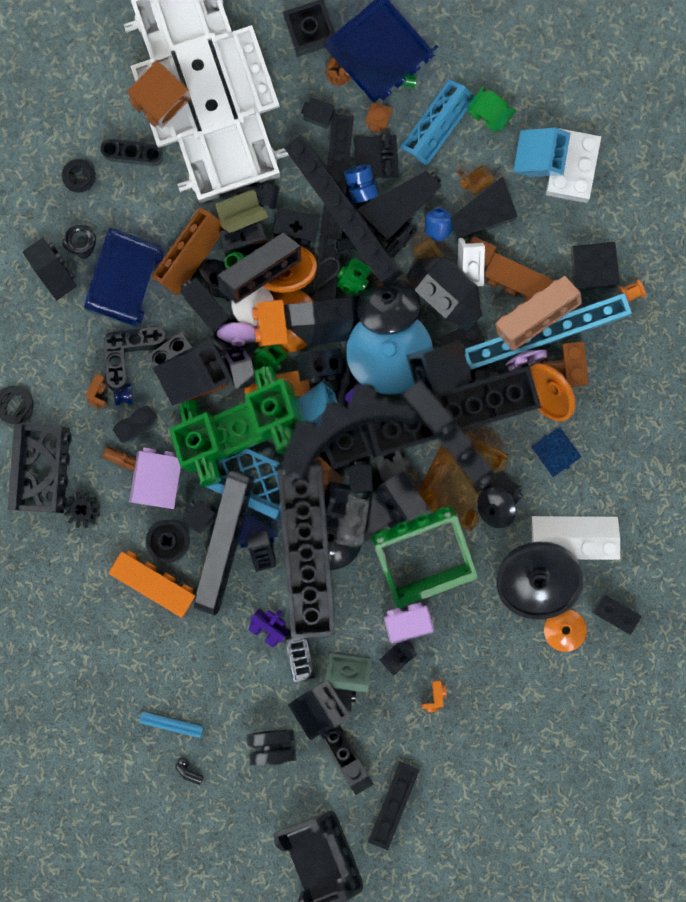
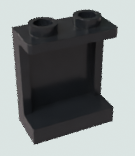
(318, 710)

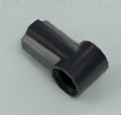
(266, 193)

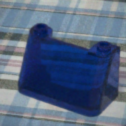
(122, 277)

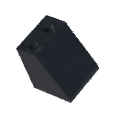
(440, 367)

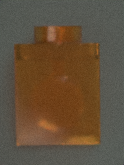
(476, 180)

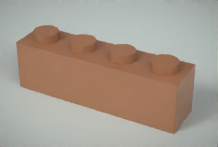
(538, 313)

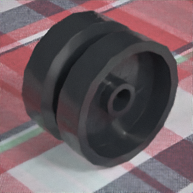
(272, 750)

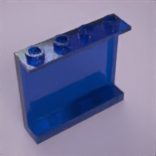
(379, 49)

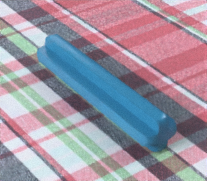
(171, 724)

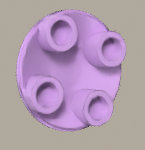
(530, 356)

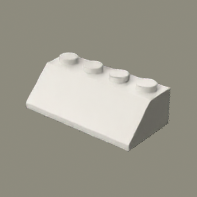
(583, 536)

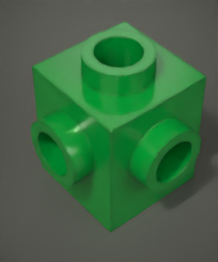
(353, 277)
(269, 356)

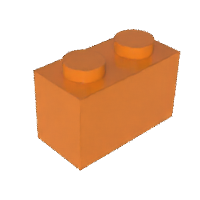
(270, 323)

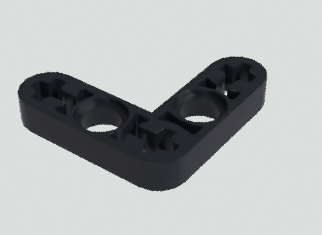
(119, 351)

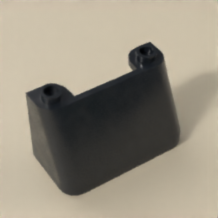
(321, 859)

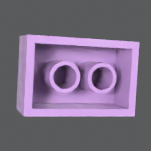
(408, 623)

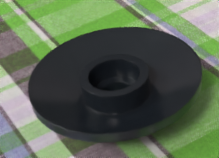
(502, 503)

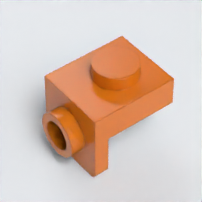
(439, 693)

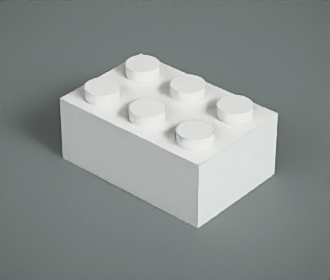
(578, 170)

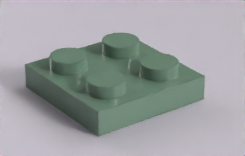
(348, 672)

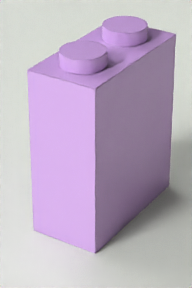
(155, 479)

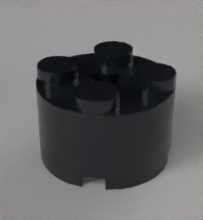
(165, 553)

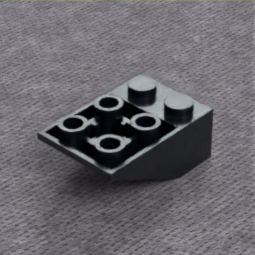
(192, 372)

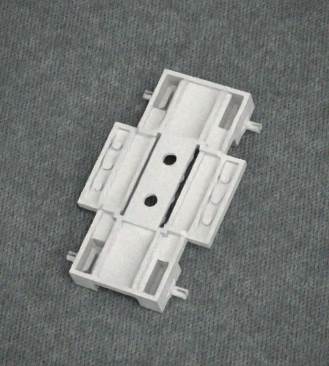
(226, 150)

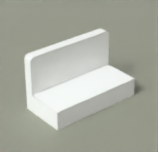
(472, 260)

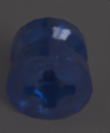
(124, 396)

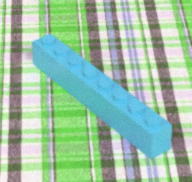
(567, 326)

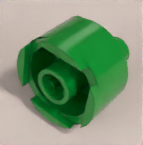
(490, 109)

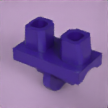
(270, 623)

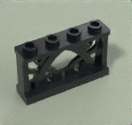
(19, 465)

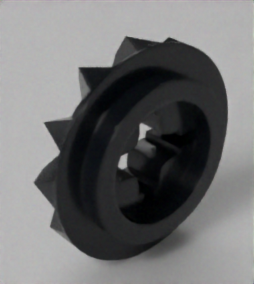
(75, 166)

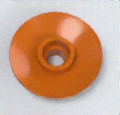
(560, 641)

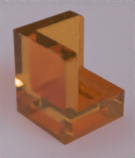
(426, 250)

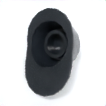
(210, 270)

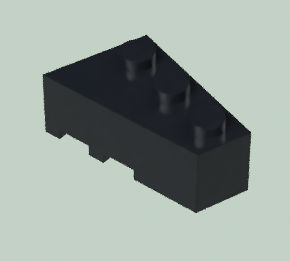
(485, 212)

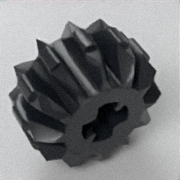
(81, 517)

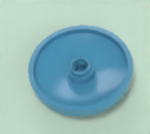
(382, 358)

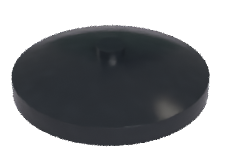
(539, 580)

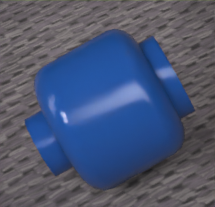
(438, 224)

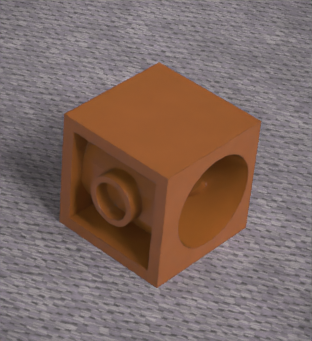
(158, 95)

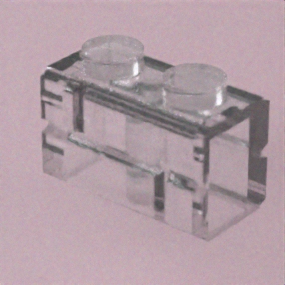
(353, 525)

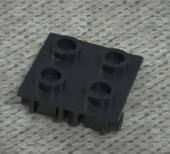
(379, 153)

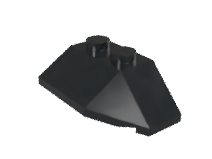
(447, 290)
(322, 319)

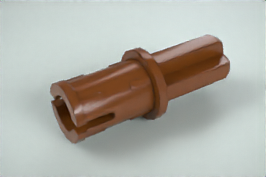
(119, 458)

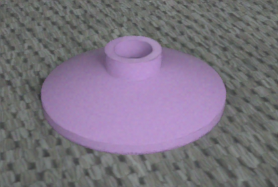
(237, 333)

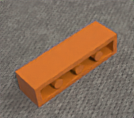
(152, 584)

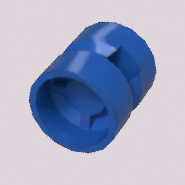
(361, 185)

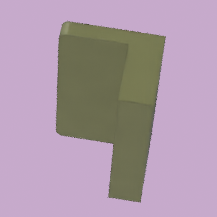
(240, 211)

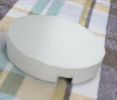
(243, 309)

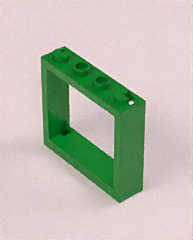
(435, 583)

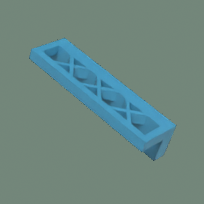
(441, 123)

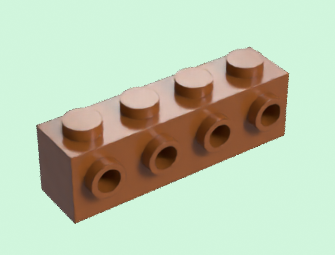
(188, 251)

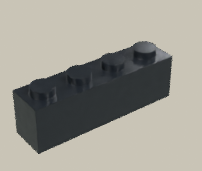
(259, 268)

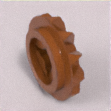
(335, 77)

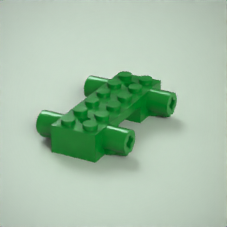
(206, 438)

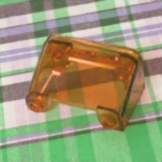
(448, 486)

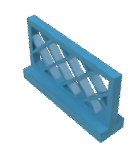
(255, 502)

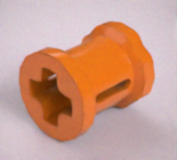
(633, 291)

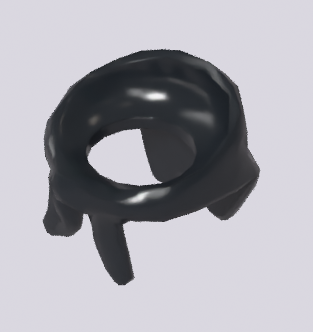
(84, 252)

